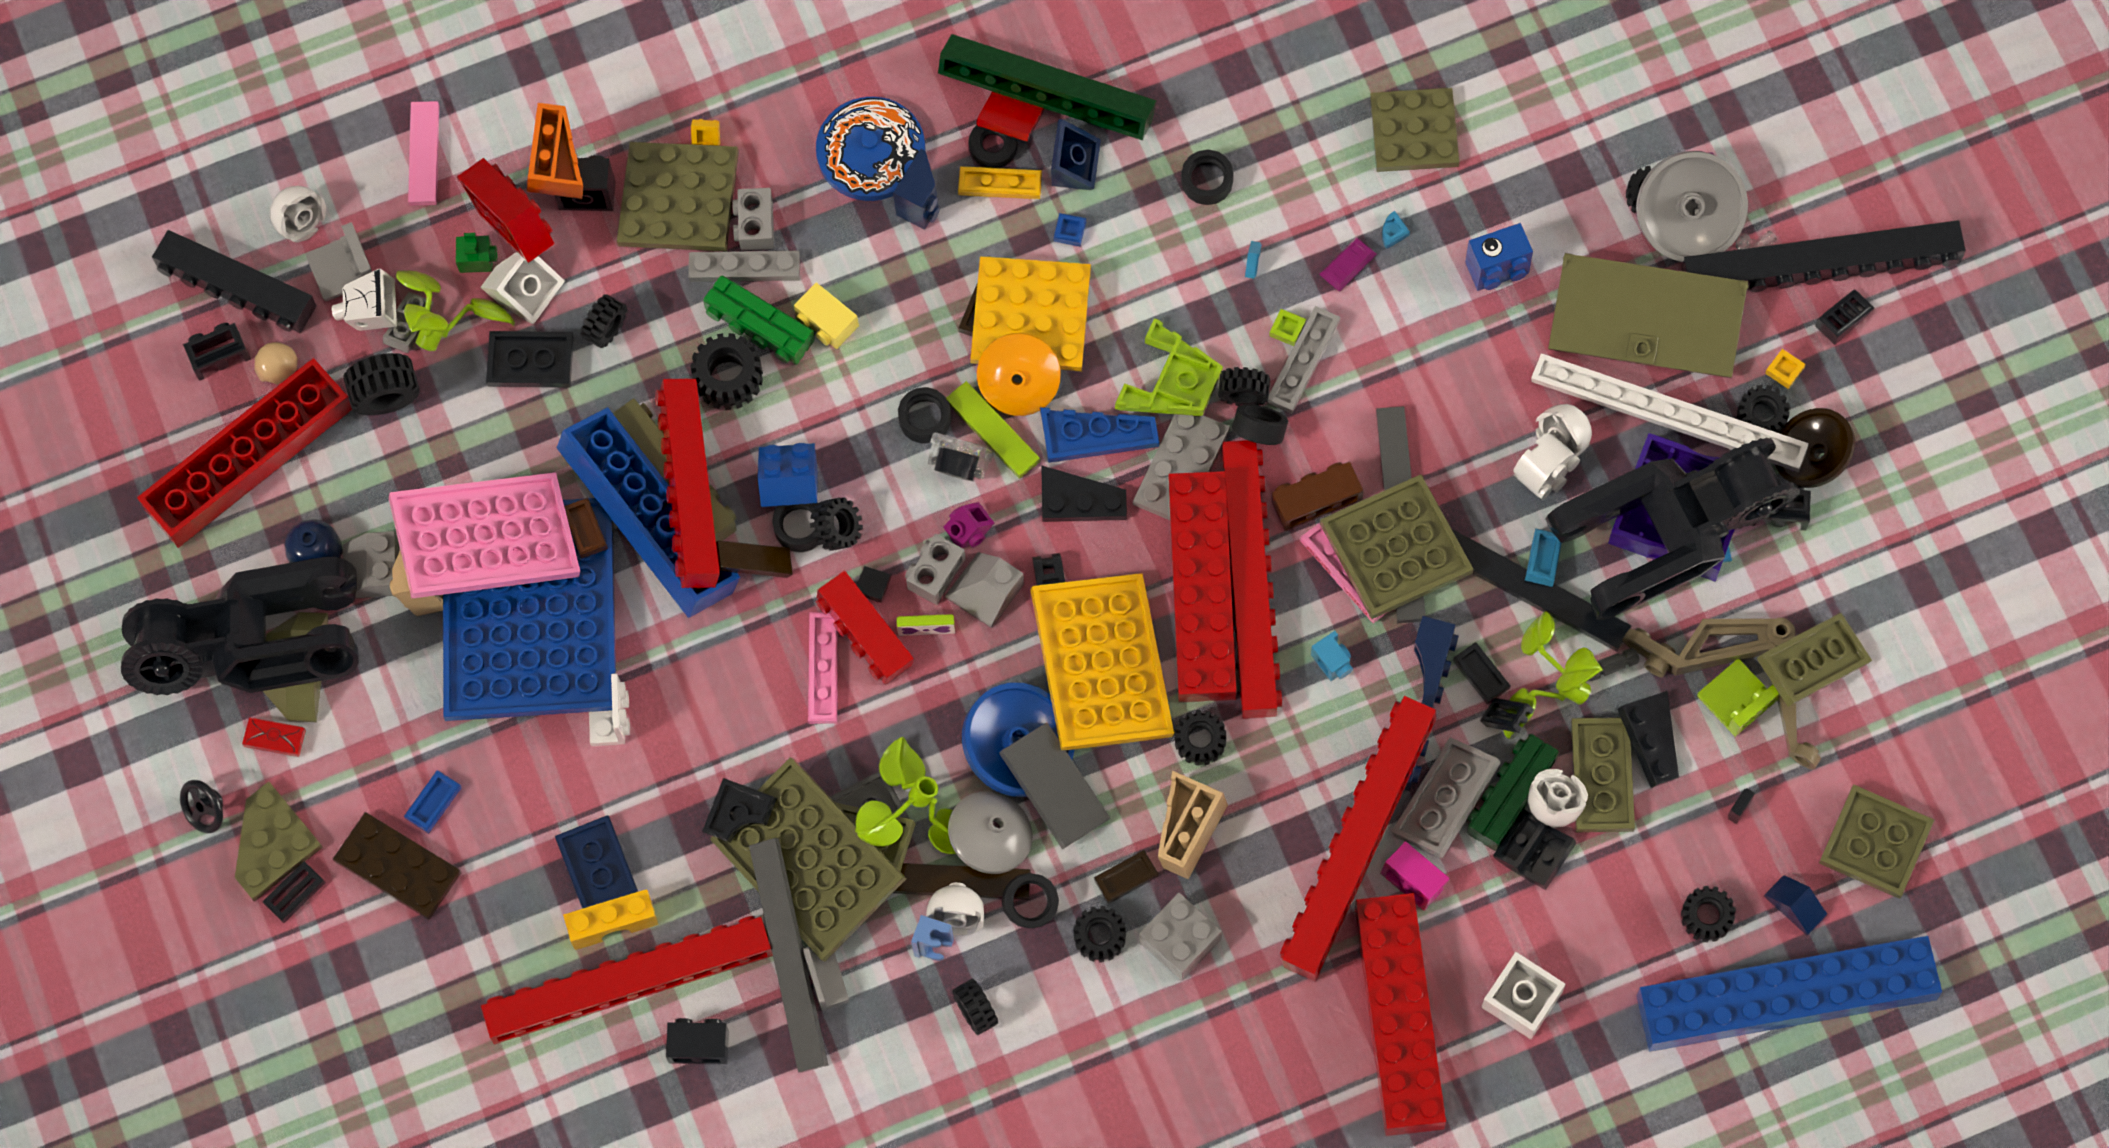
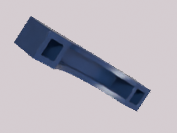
(1432, 649)

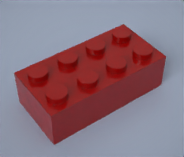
(507, 209)

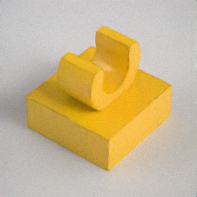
(705, 132)
(1785, 368)

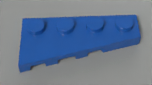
(1084, 435)

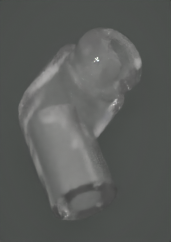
(1744, 241)

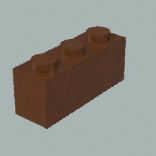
(1317, 495)

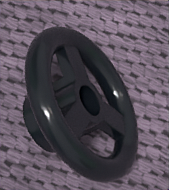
(206, 803)

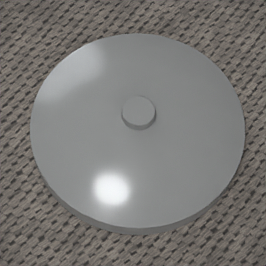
(1691, 205)

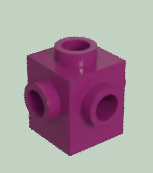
(968, 525)

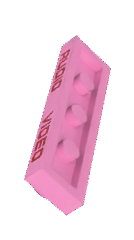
(1320, 547)

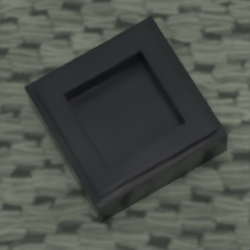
(873, 583)
(1741, 805)

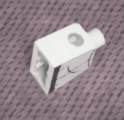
(368, 302)

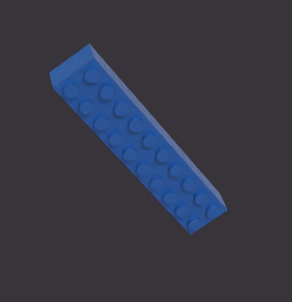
(1788, 993)

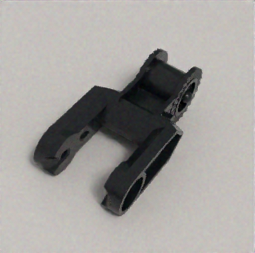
(1687, 512)
(226, 636)

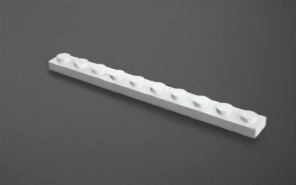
(1663, 410)

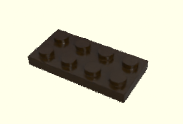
(397, 865)

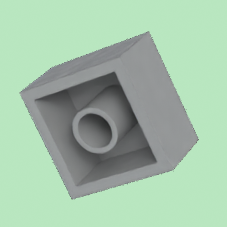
(1180, 936)

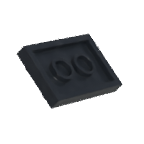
(529, 359)

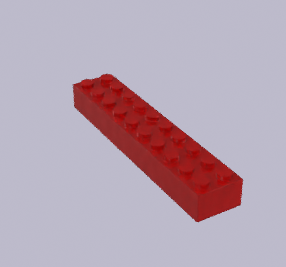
(1359, 838)

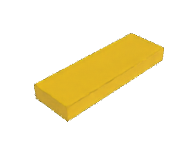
(1000, 182)

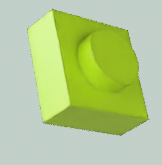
(1287, 327)

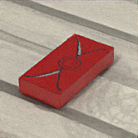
(274, 737)

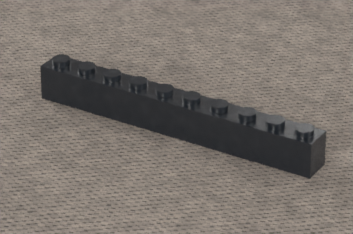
(1835, 257)

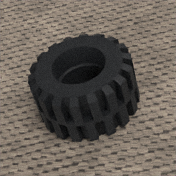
(721, 351)
(381, 384)

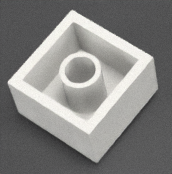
(1523, 995)

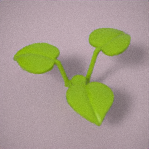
(434, 326)
(1572, 682)
(903, 767)

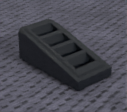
(1830, 330)

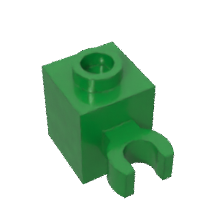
(475, 253)

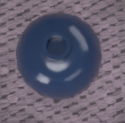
(312, 540)

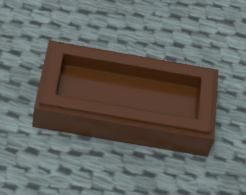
(585, 528)

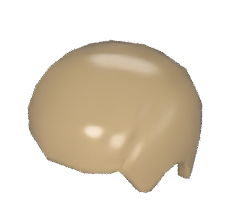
(275, 362)

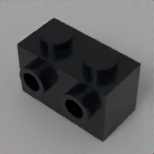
(697, 1042)

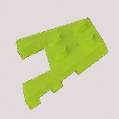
(1184, 382)

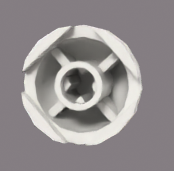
(297, 212)
(1567, 425)
(1556, 798)
(957, 907)

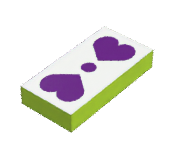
(925, 625)

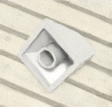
(523, 286)

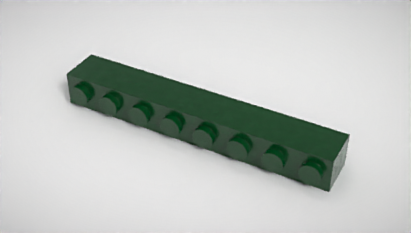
(1046, 87)

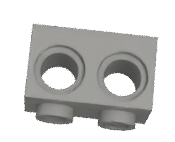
(759, 218)
(941, 571)

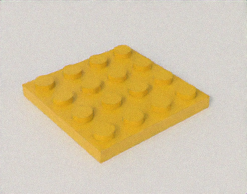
(1032, 299)

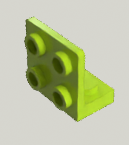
(1737, 697)

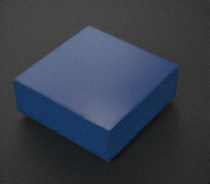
(1069, 229)

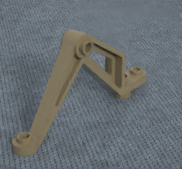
(1769, 634)

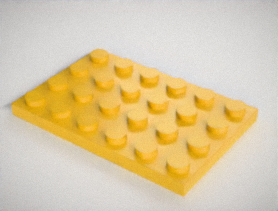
(1102, 661)

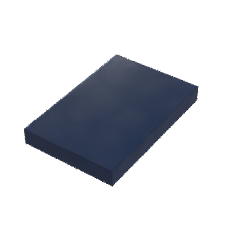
(596, 862)

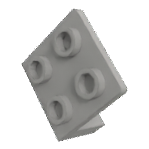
(338, 263)

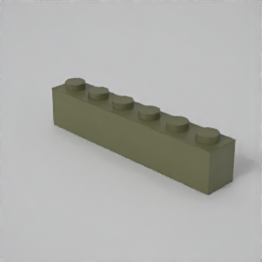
(646, 434)

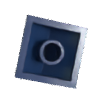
(1074, 157)

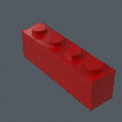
(864, 627)

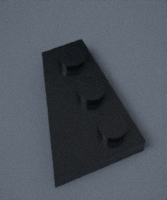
(1079, 499)
(1652, 737)

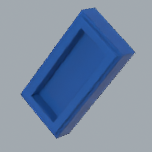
(432, 801)

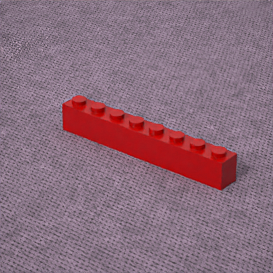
(688, 483)

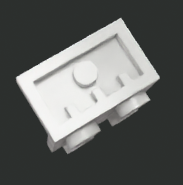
(611, 726)

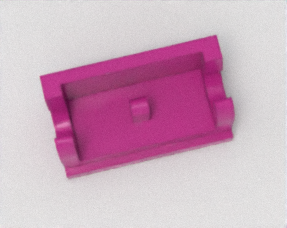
(1414, 874)

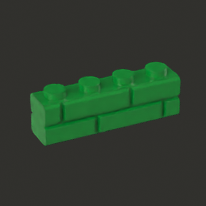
(759, 320)

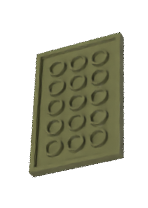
(829, 869)

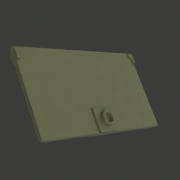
(1648, 315)

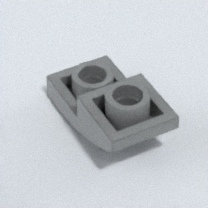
(401, 335)

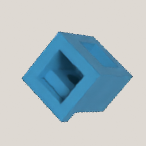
(1332, 657)

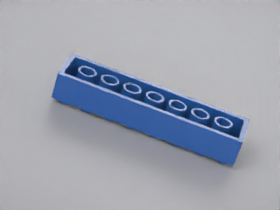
(635, 501)

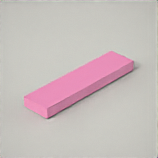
(423, 153)
(822, 669)

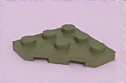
(270, 842)

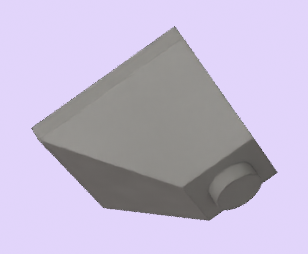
(986, 588)

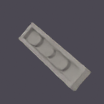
(744, 266)
(1303, 359)

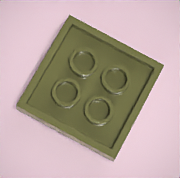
(1414, 129)
(1876, 841)

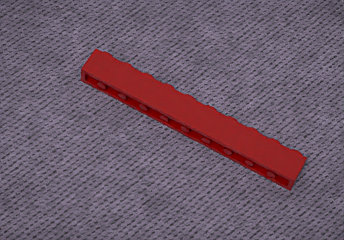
(1249, 580)
(626, 980)

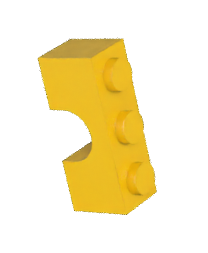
(627, 912)

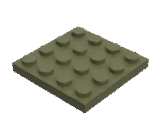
(677, 196)
(1396, 546)

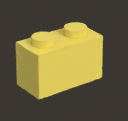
(825, 316)

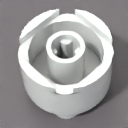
(1545, 466)

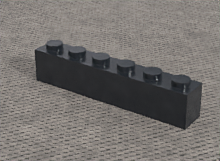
(233, 281)

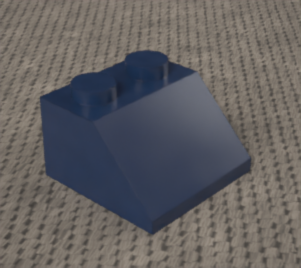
(916, 193)

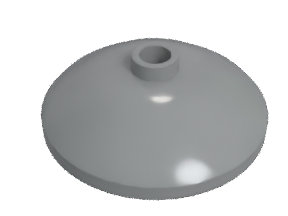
(980, 842)

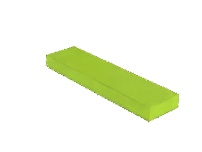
(993, 430)

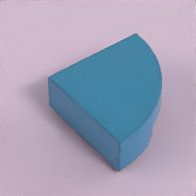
(1394, 230)
(1252, 259)

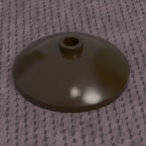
(1827, 434)

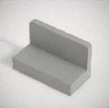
(827, 980)

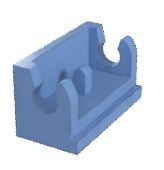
(930, 935)

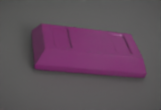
(1348, 264)

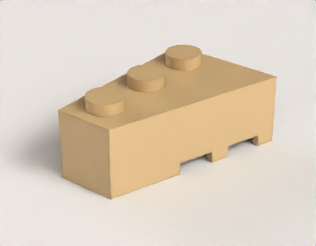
(1189, 823)

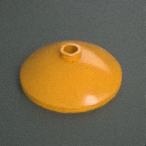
(1023, 356)

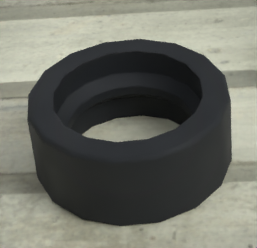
(1205, 157)
(921, 395)
(1259, 424)
(794, 544)
(1052, 900)

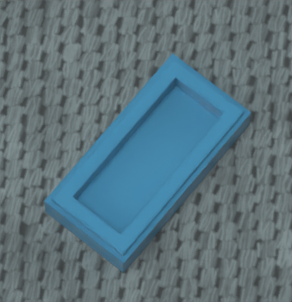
(1543, 558)

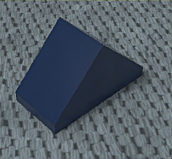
(1796, 903)

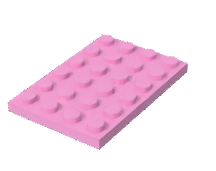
(483, 535)

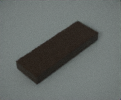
(754, 559)

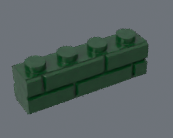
(1510, 794)

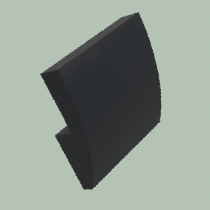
(1534, 850)

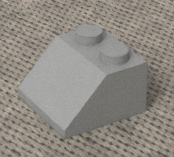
(373, 559)

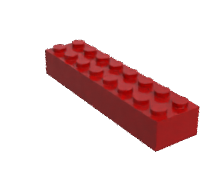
(245, 452)
(1202, 587)
(1400, 1014)

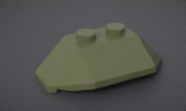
(301, 701)

